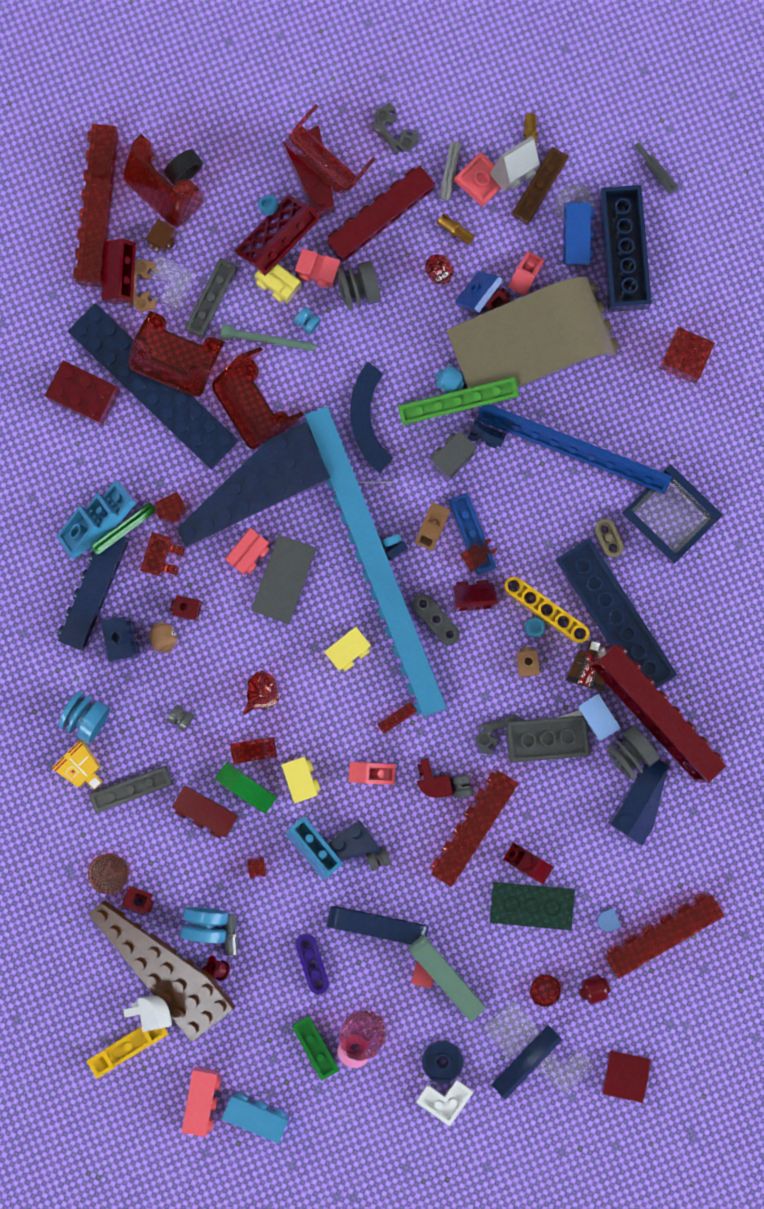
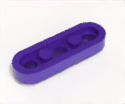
(312, 973)

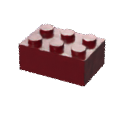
(82, 393)

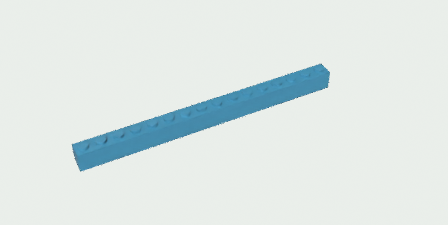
(376, 564)

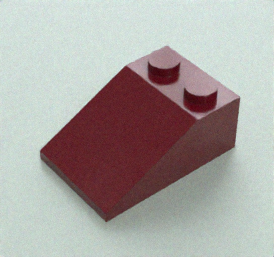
(474, 596)

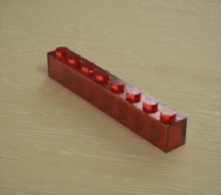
(96, 208)

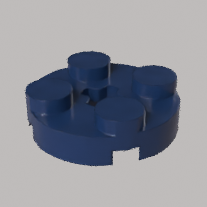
(449, 1071)

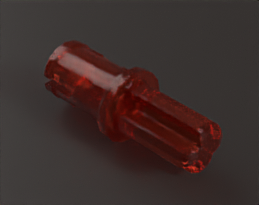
(396, 718)

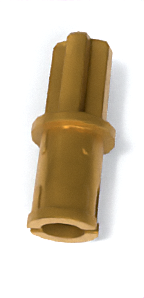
(531, 127)
(455, 228)

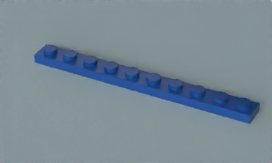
(574, 448)

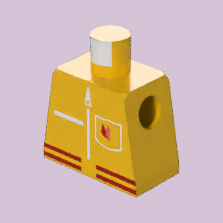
(79, 766)

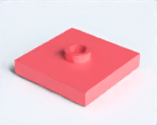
(477, 181)

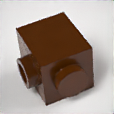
(161, 237)

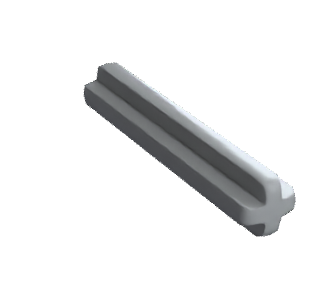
(450, 169)

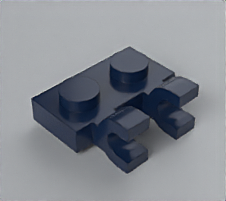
(491, 436)

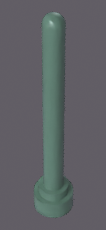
(229, 332)

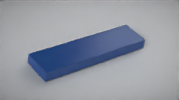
(470, 528)

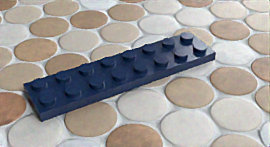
(613, 610)

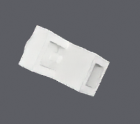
(152, 1011)

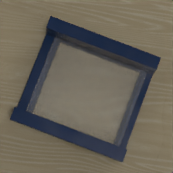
(675, 518)

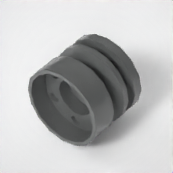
(359, 285)
(634, 751)

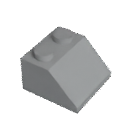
(516, 165)

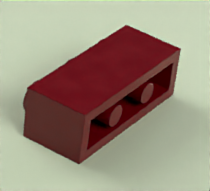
(118, 271)
(204, 812)

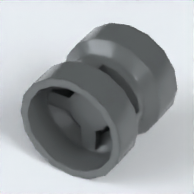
(180, 718)
(464, 790)
(378, 859)

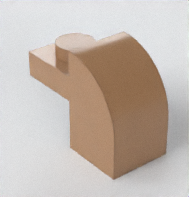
(432, 526)

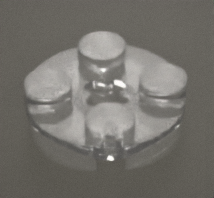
(573, 192)

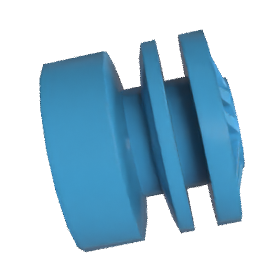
(82, 716)

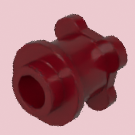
(217, 969)

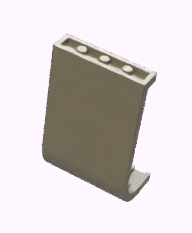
(534, 335)

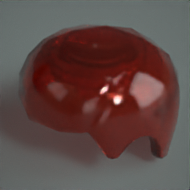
(545, 990)

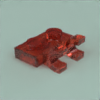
(157, 553)

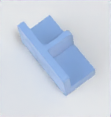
(599, 717)

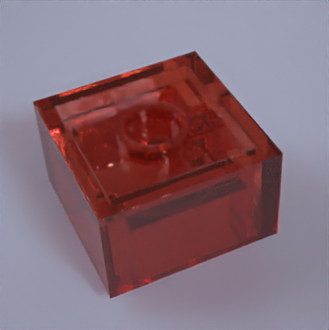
(686, 355)

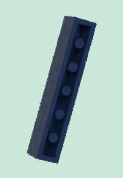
(91, 595)

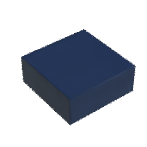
(397, 551)

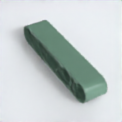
(447, 978)

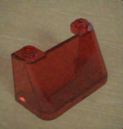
(171, 202)
(172, 357)

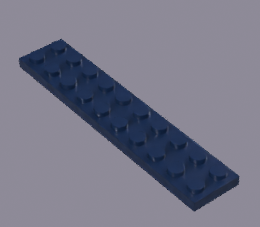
(174, 408)

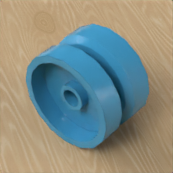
(204, 926)

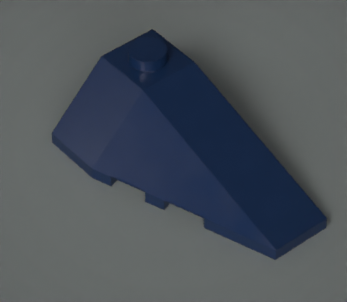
(639, 806)

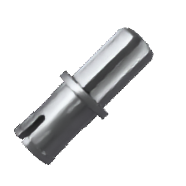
(231, 936)

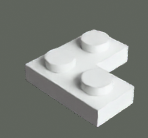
(448, 1106)

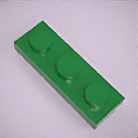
(315, 1047)

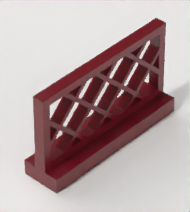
(283, 239)

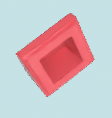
(421, 976)

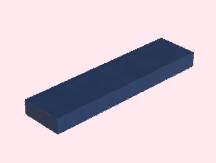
(526, 1062)

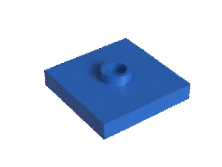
(478, 291)

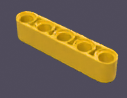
(552, 619)

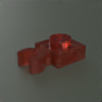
(476, 556)

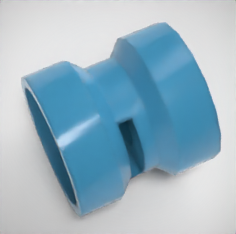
(307, 320)

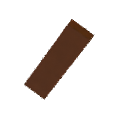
(540, 185)

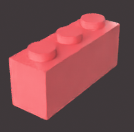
(201, 1102)

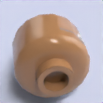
(162, 637)

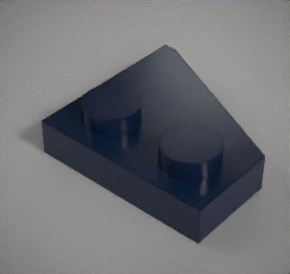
(354, 843)

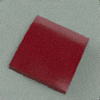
(626, 1076)

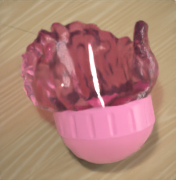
(360, 1038)

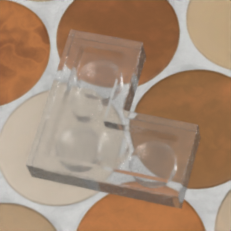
(178, 280)
(565, 1075)

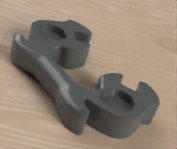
(383, 117)
(484, 739)

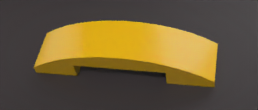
(123, 1050)

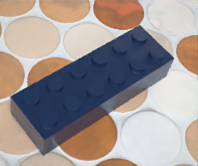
(625, 248)

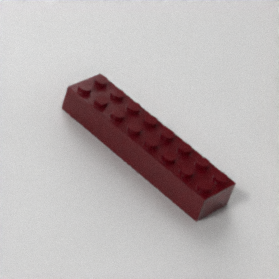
(657, 713)

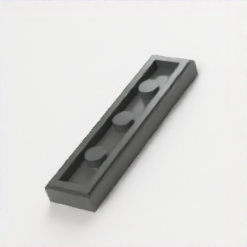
(211, 298)
(130, 789)

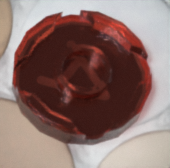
(108, 873)

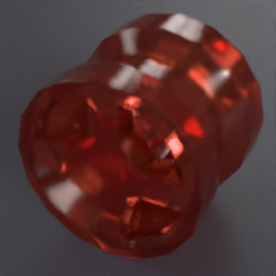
(257, 867)

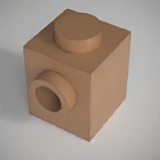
(527, 662)

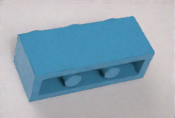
(313, 848)
(256, 1117)

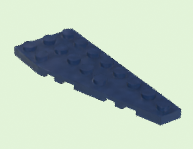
(271, 475)

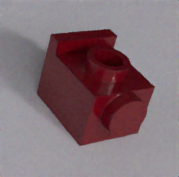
(136, 894)

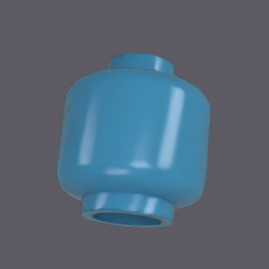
(449, 379)

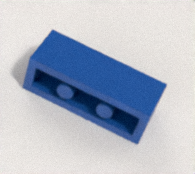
(577, 233)

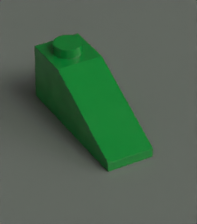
(245, 787)

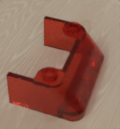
(321, 159)
(246, 404)

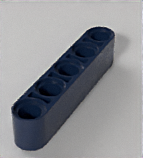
(375, 925)

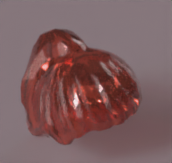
(261, 692)

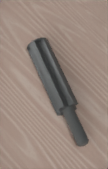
(657, 170)

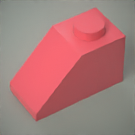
(526, 273)
(372, 773)

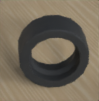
(183, 166)

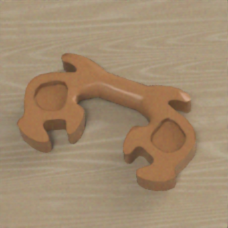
(142, 303)

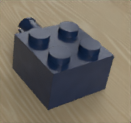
(120, 639)

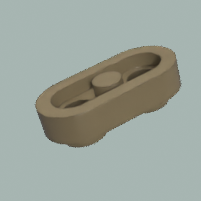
(608, 538)

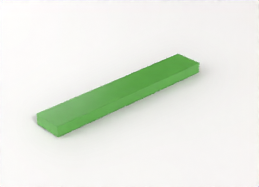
(458, 400)

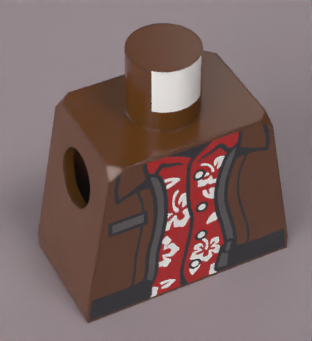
(581, 672)

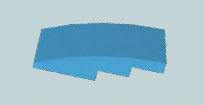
(95, 520)

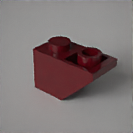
(528, 863)

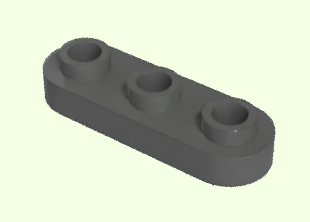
(438, 628)

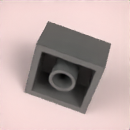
(453, 455)

